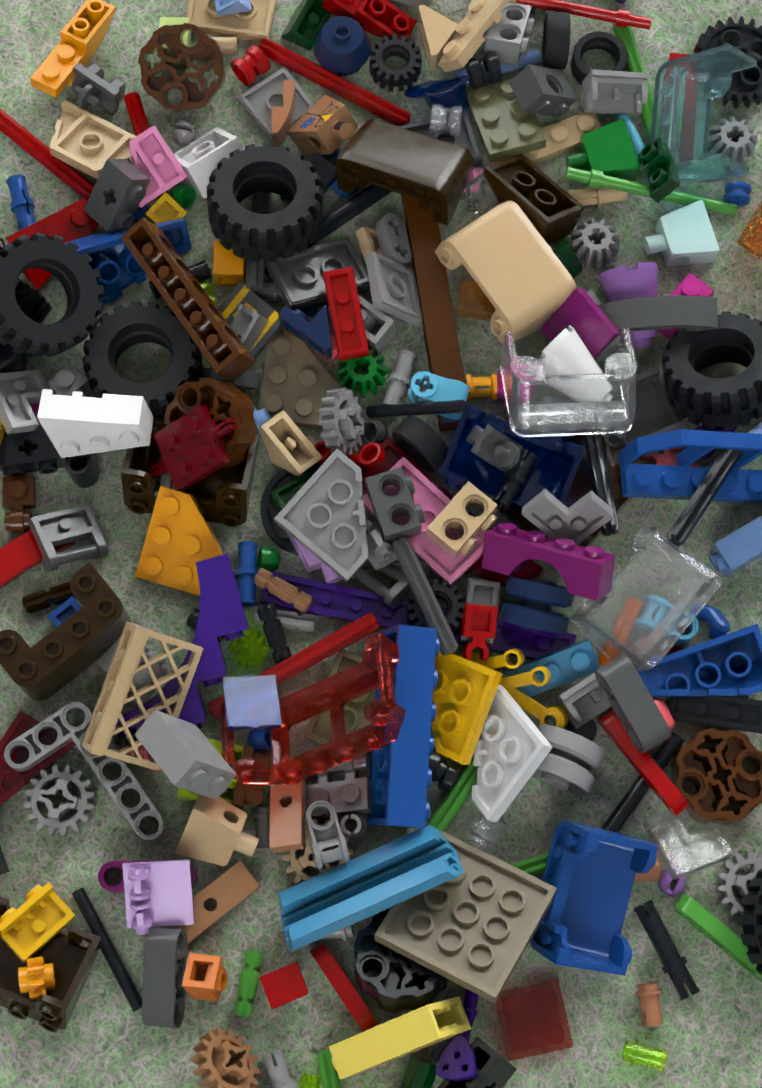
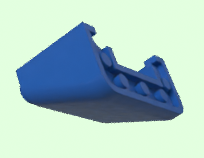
(593, 886)

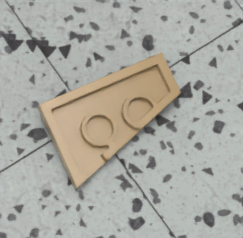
(469, 32)

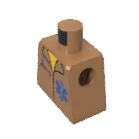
(323, 127)

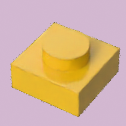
(165, 210)

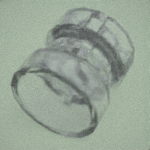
(439, 119)

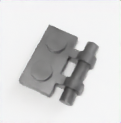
(347, 795)

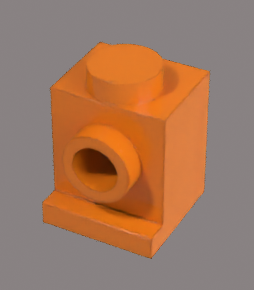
(210, 977)

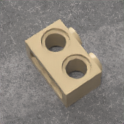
(456, 517)

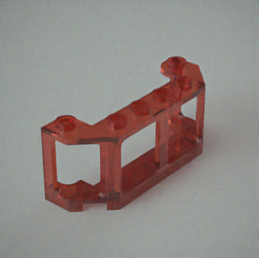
(331, 694)

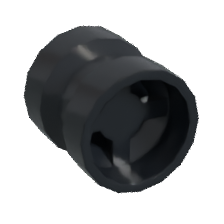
(484, 70)
(443, 772)

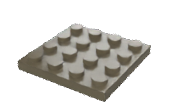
(471, 924)

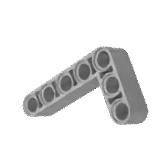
(68, 733)

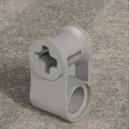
(325, 841)

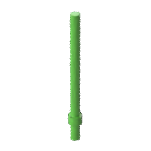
(595, 179)

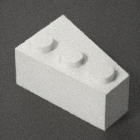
(93, 424)

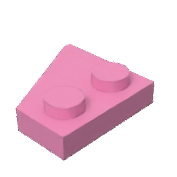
(156, 161)

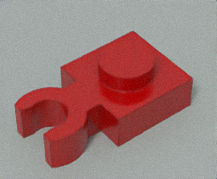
(478, 623)

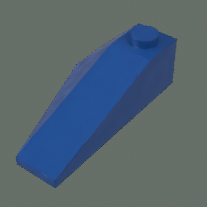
(713, 668)

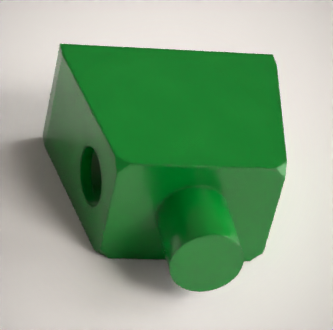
(608, 151)

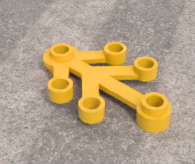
(512, 682)

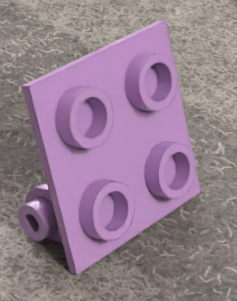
(158, 894)

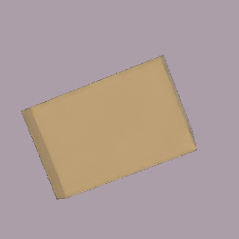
(435, 33)
(288, 445)

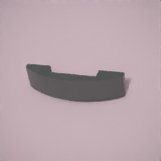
(663, 312)

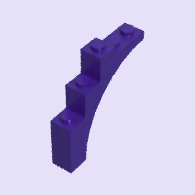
(219, 615)

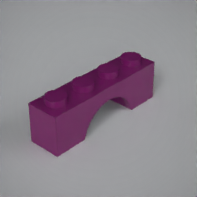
(584, 569)

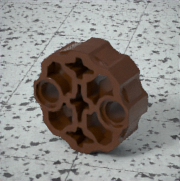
(203, 49)
(222, 401)
(700, 803)

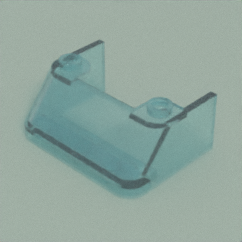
(683, 110)

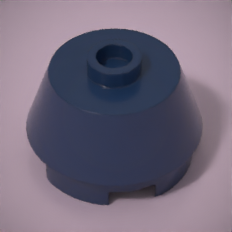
(342, 46)

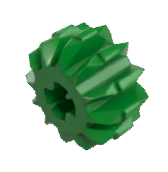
(360, 382)

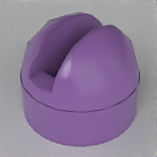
(665, 880)

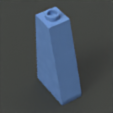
(738, 548)

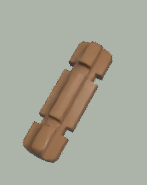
(283, 590)

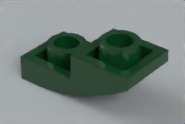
(660, 169)

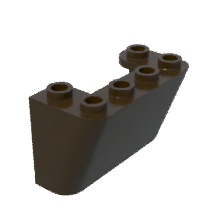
(220, 496)
(72, 962)

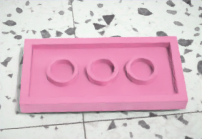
(432, 503)

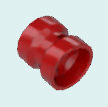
(250, 65)

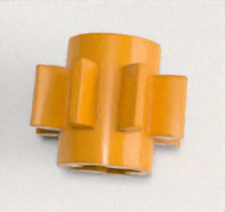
(36, 977)

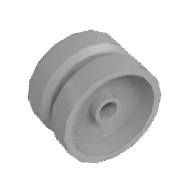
(569, 760)

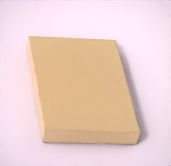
(249, 25)

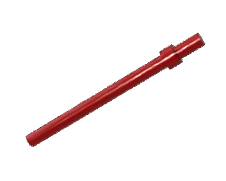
(621, 18)

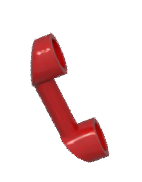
(370, 455)

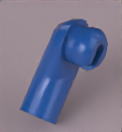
(715, 619)

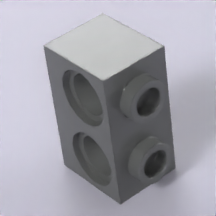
(387, 507)

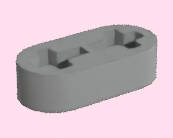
(393, 239)

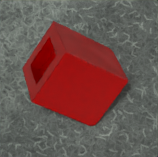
(284, 985)

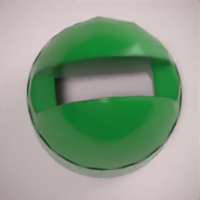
(183, 195)
(268, 559)

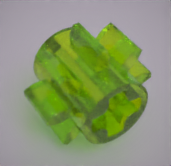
(249, 649)

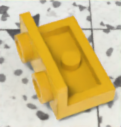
(34, 921)

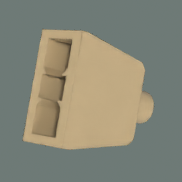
(215, 832)

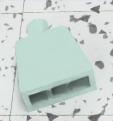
(684, 237)

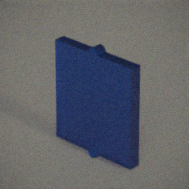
(251, 702)

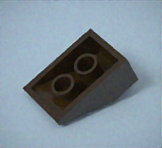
(539, 197)

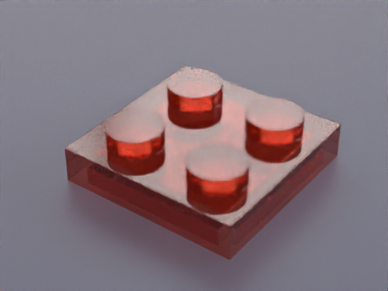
(533, 1020)

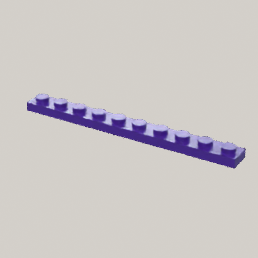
(351, 603)

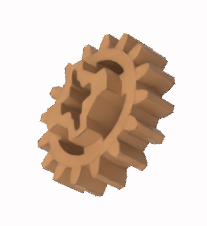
(224, 1061)

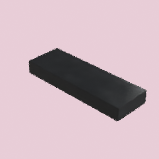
(718, 711)

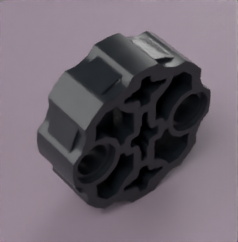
(417, 986)

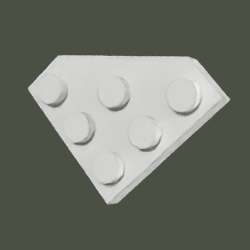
(505, 755)

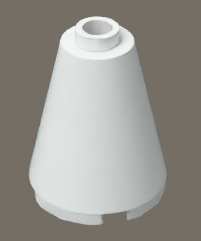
(568, 356)

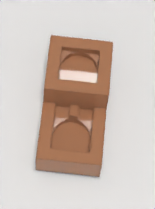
(282, 116)

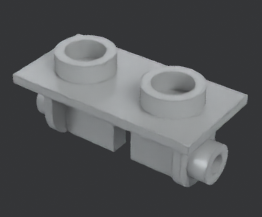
(379, 552)

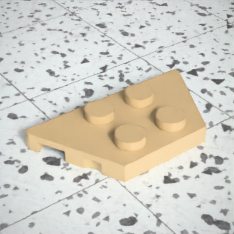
(88, 140)

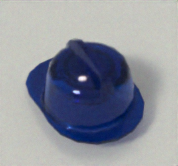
(445, 92)

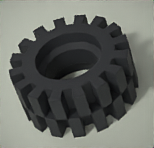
(398, 48)
(31, 302)
(445, 593)

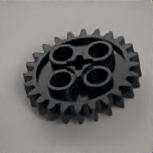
(746, 39)

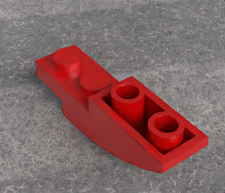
(374, 16)

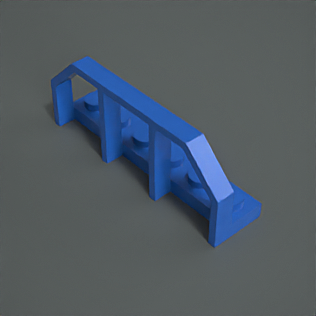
(681, 480)

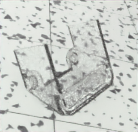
(570, 403)

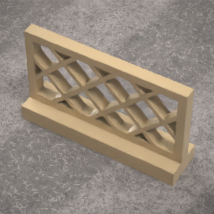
(119, 681)

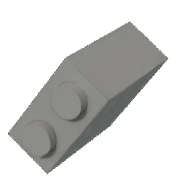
(185, 755)

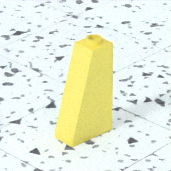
(399, 1037)

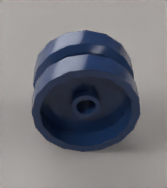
(536, 605)

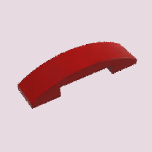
(21, 556)

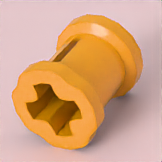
(489, 392)

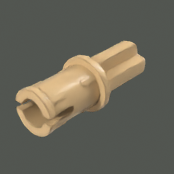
(597, 197)

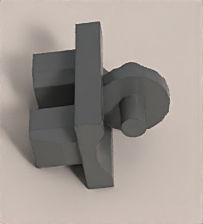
(94, 90)
(494, 447)

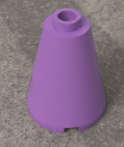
(631, 283)

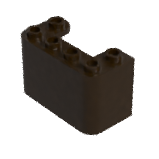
(71, 645)

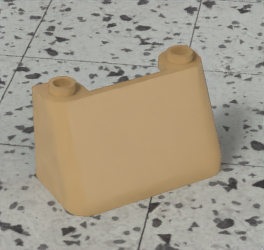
(510, 268)

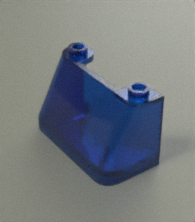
(553, 472)

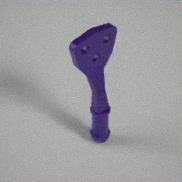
(460, 1045)

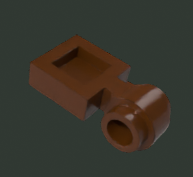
(18, 495)

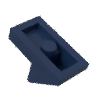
(313, 334)

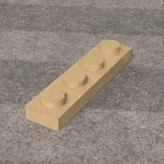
(562, 137)

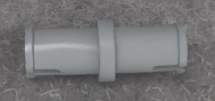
(399, 380)

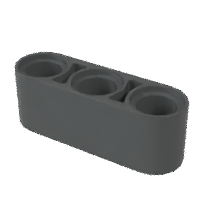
(633, 704)
(162, 977)

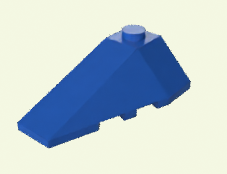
(118, 264)

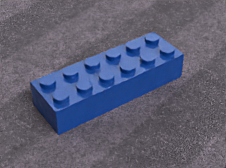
(401, 767)

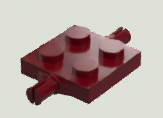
(192, 447)

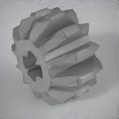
(725, 132)
(595, 252)

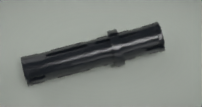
(666, 950)

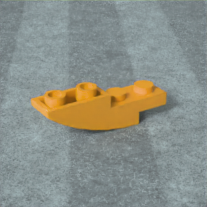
(77, 45)

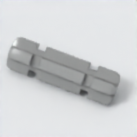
(291, 619)

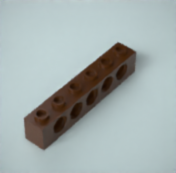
(188, 300)

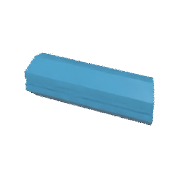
(366, 886)

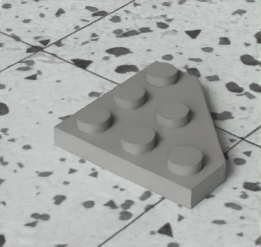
(330, 516)

